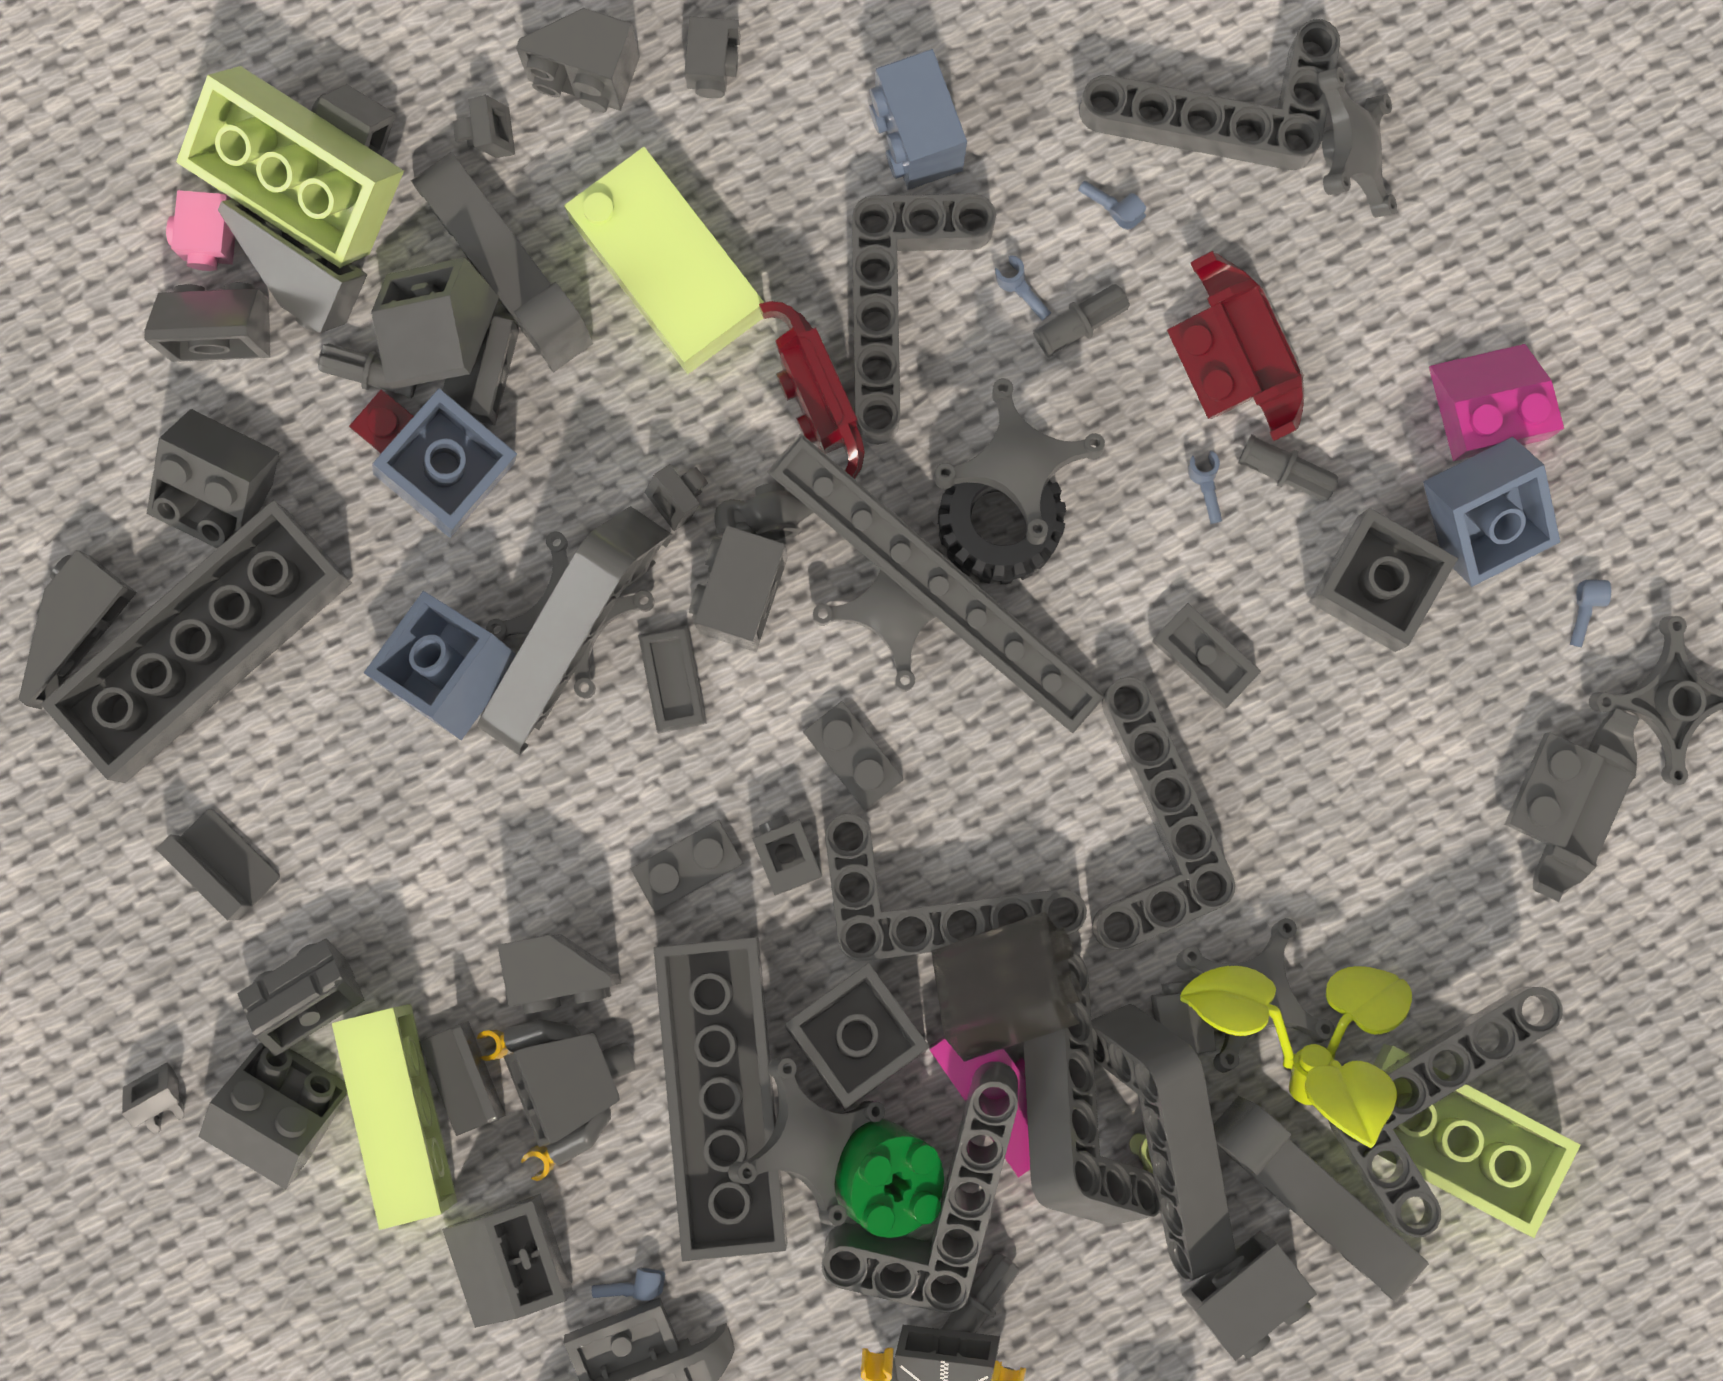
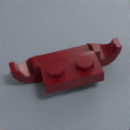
(1239, 349)
(817, 388)

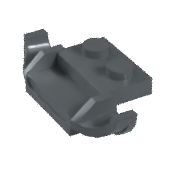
(1573, 800)
(645, 1348)

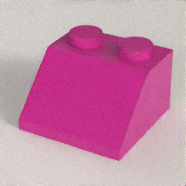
(1495, 398)

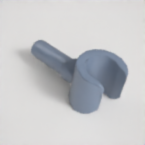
(1126, 212)
(1021, 287)
(1207, 485)
(1589, 595)
(647, 1286)

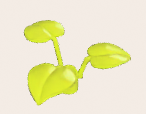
(1350, 1096)

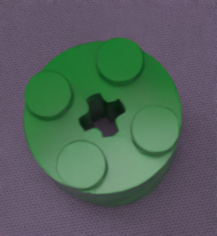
(889, 1179)

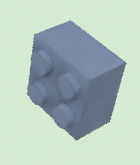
(919, 120)
(444, 463)
(1493, 510)
(441, 665)

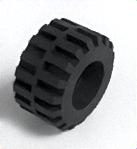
(991, 560)

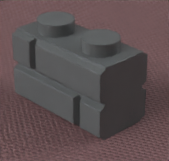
(300, 996)

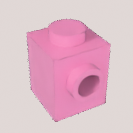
(199, 231)

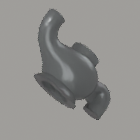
(770, 513)

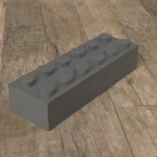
(196, 643)
(719, 1096)

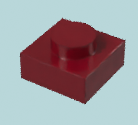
(381, 421)

